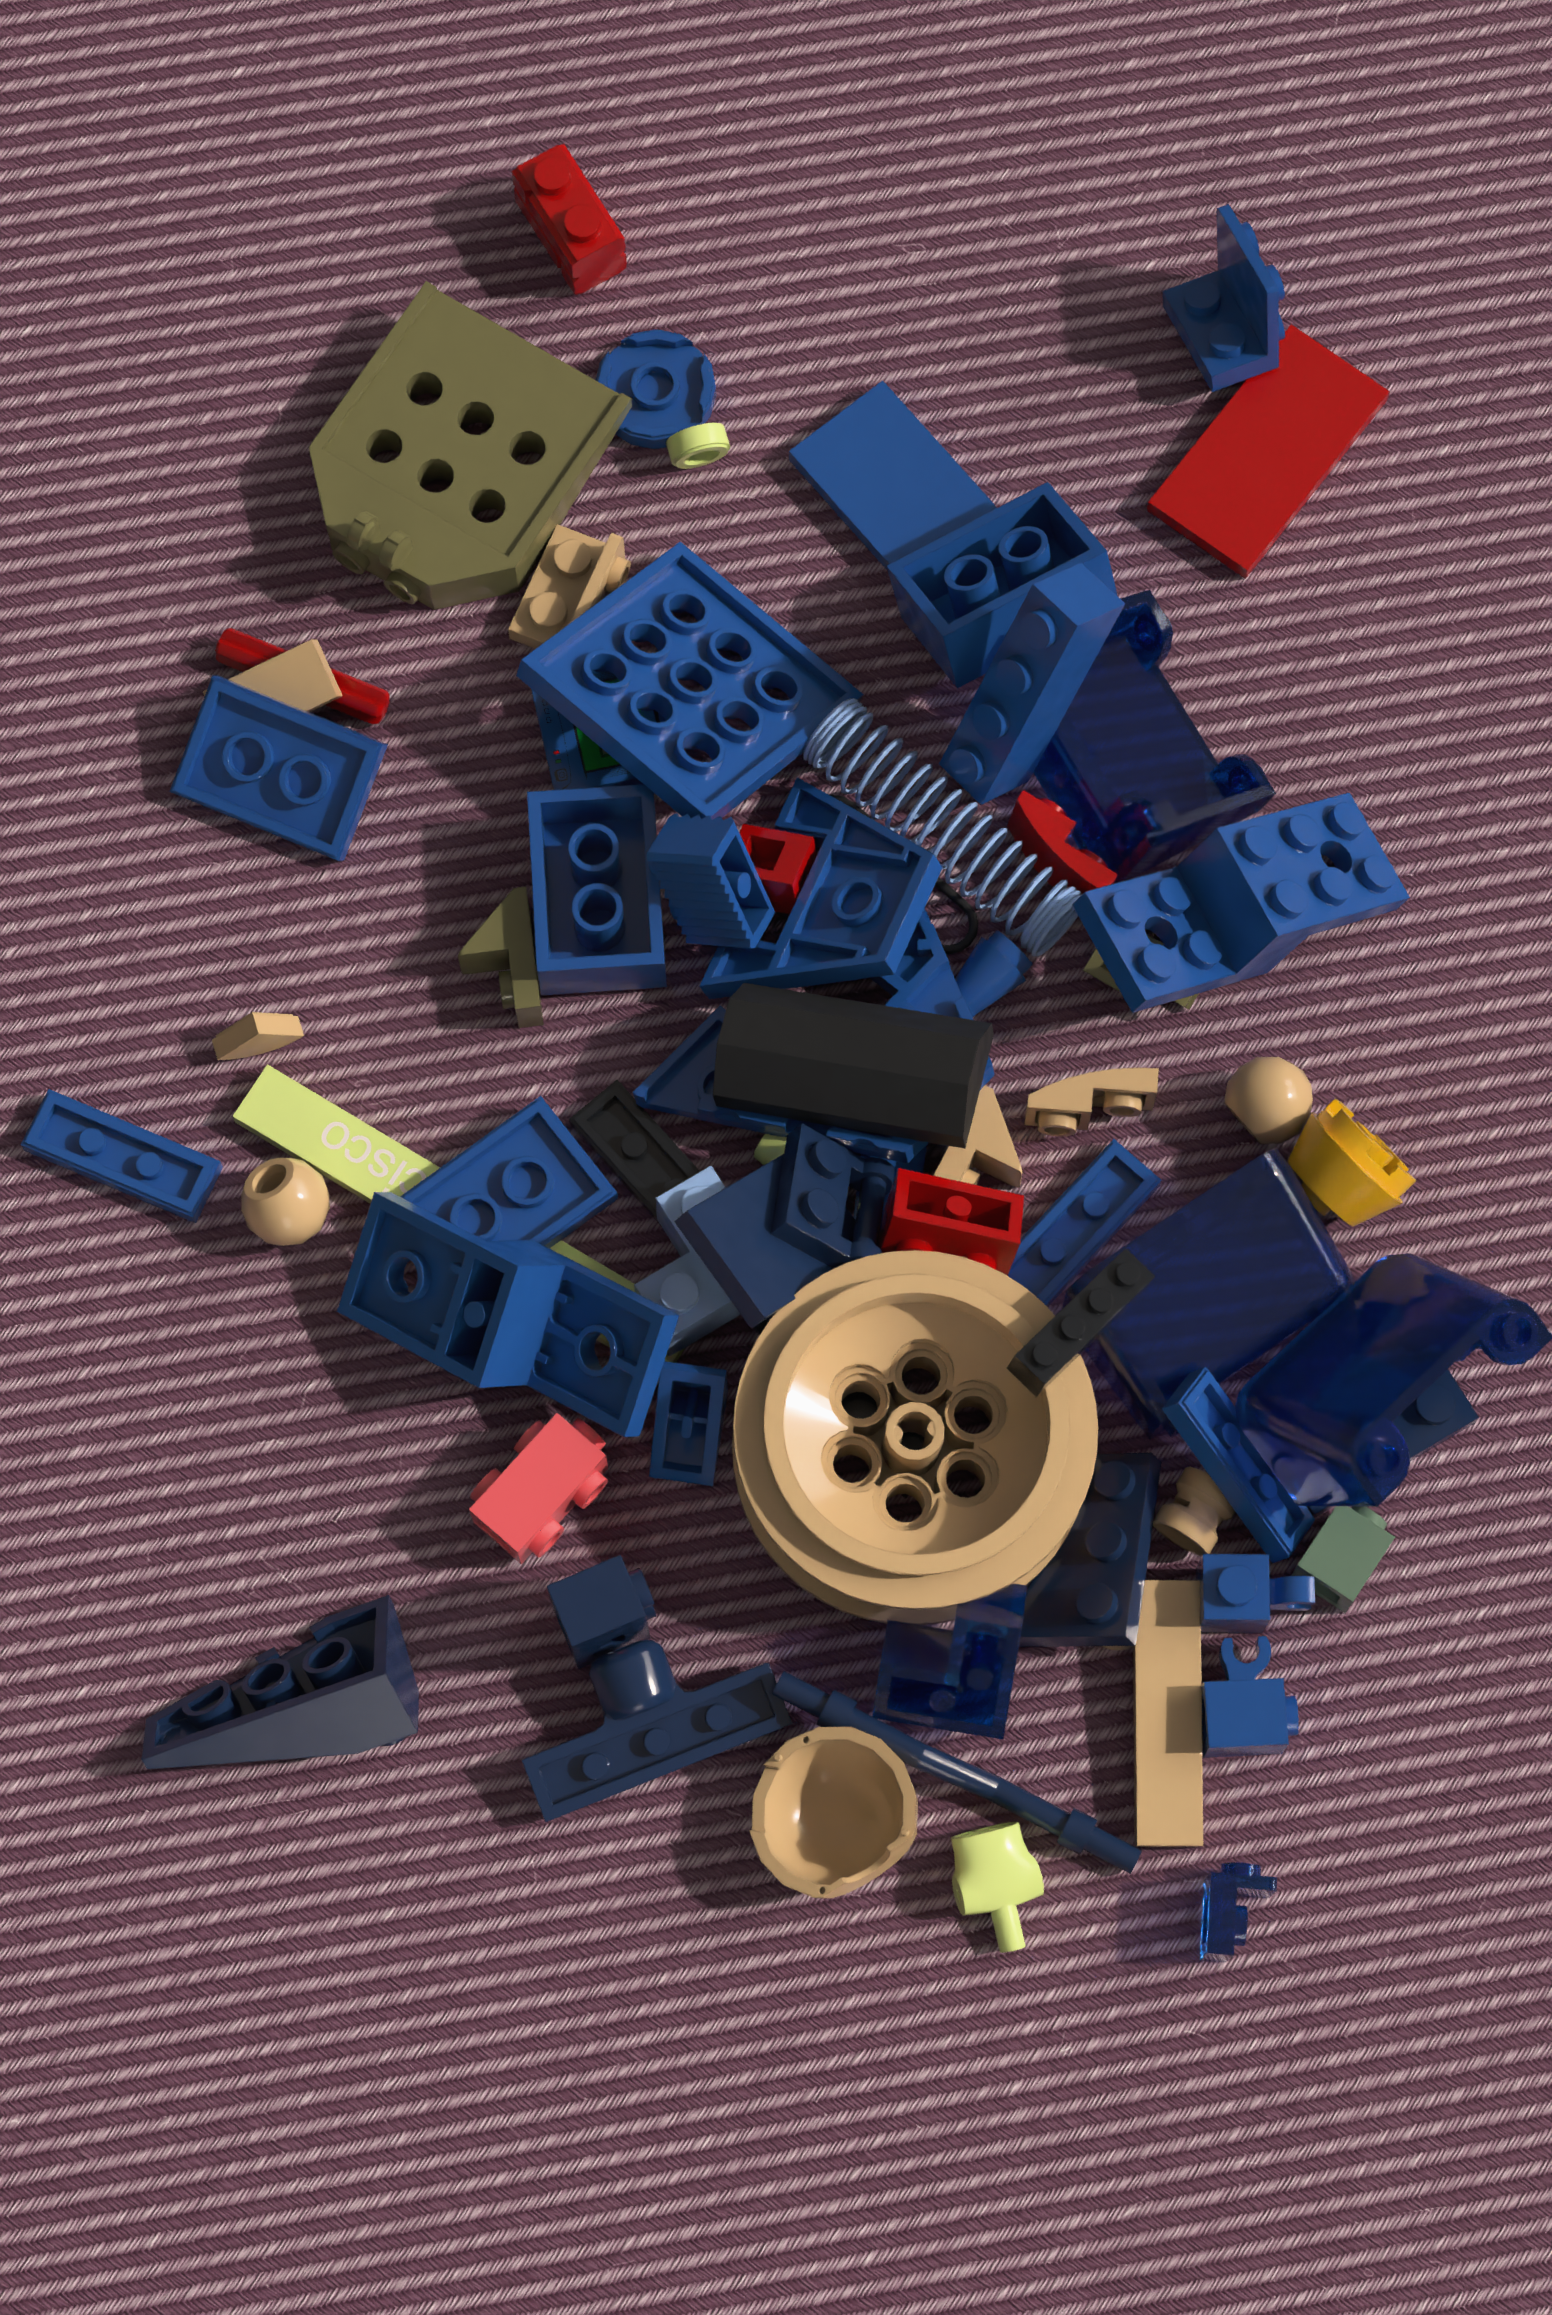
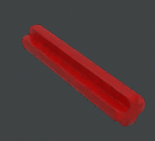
(358, 698)

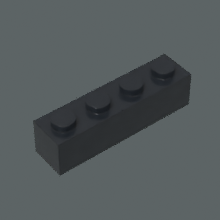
(1080, 1322)

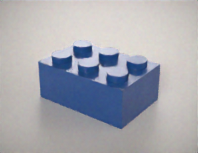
(972, 581)
(595, 890)

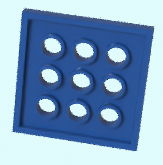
(687, 651)

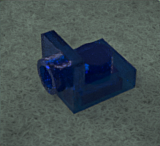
(1222, 1920)

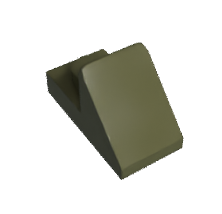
(504, 944)

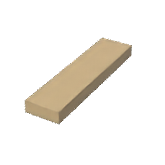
(1168, 1717)

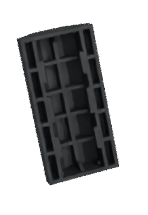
(851, 1064)

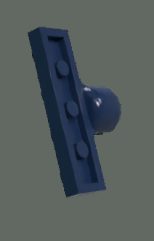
(651, 1728)

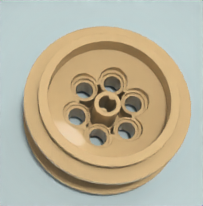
(861, 1334)

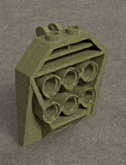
(429, 541)

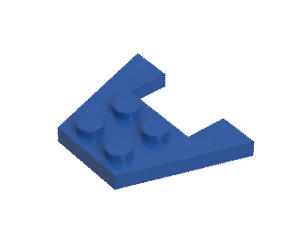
(851, 910)

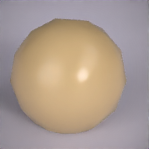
(1270, 1099)
(285, 1201)

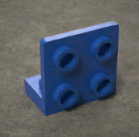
(1233, 313)

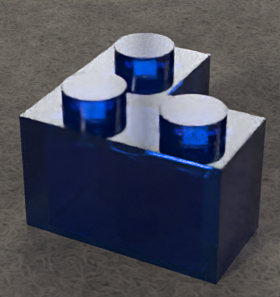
(957, 1675)

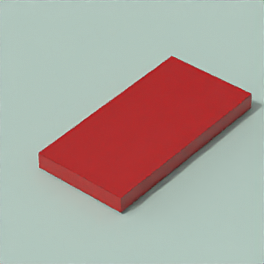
(1268, 452)

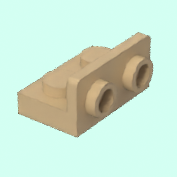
(567, 583)

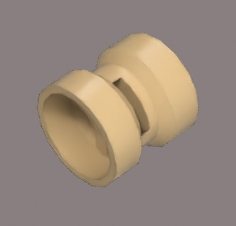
(1194, 1513)

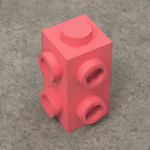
(553, 1472)

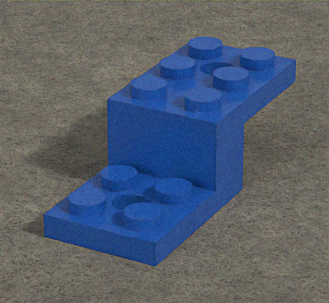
(1240, 901)
(507, 1314)

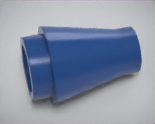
(991, 971)

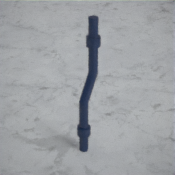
(1074, 1829)

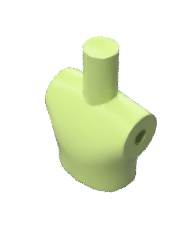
(995, 1876)

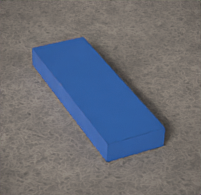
(122, 1156)
(1082, 1222)
(1212, 1432)

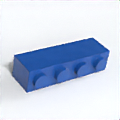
(1031, 682)

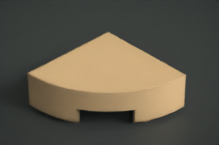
(257, 1035)

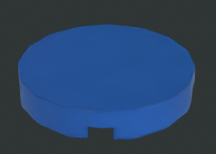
(667, 382)

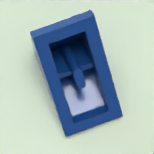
(688, 1423)

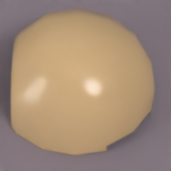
(833, 1811)

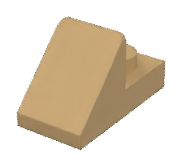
(986, 1149)

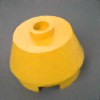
(1347, 1167)

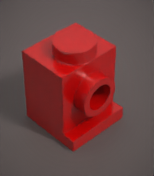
(781, 862)

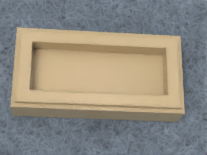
(294, 677)

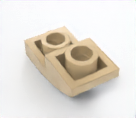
(1069, 1102)

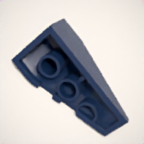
(321, 1699)

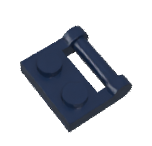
(815, 1195)

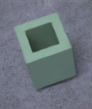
(1345, 1554)

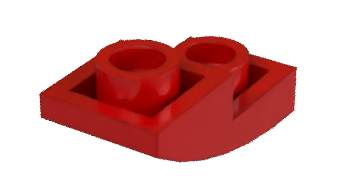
(1047, 832)

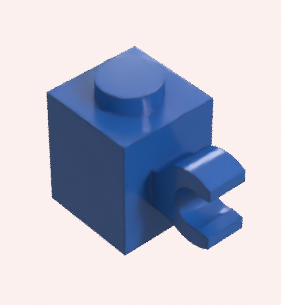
(1240, 1594)
(1245, 1712)

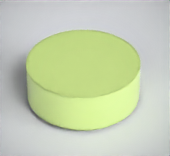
(698, 445)

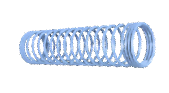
(845, 727)

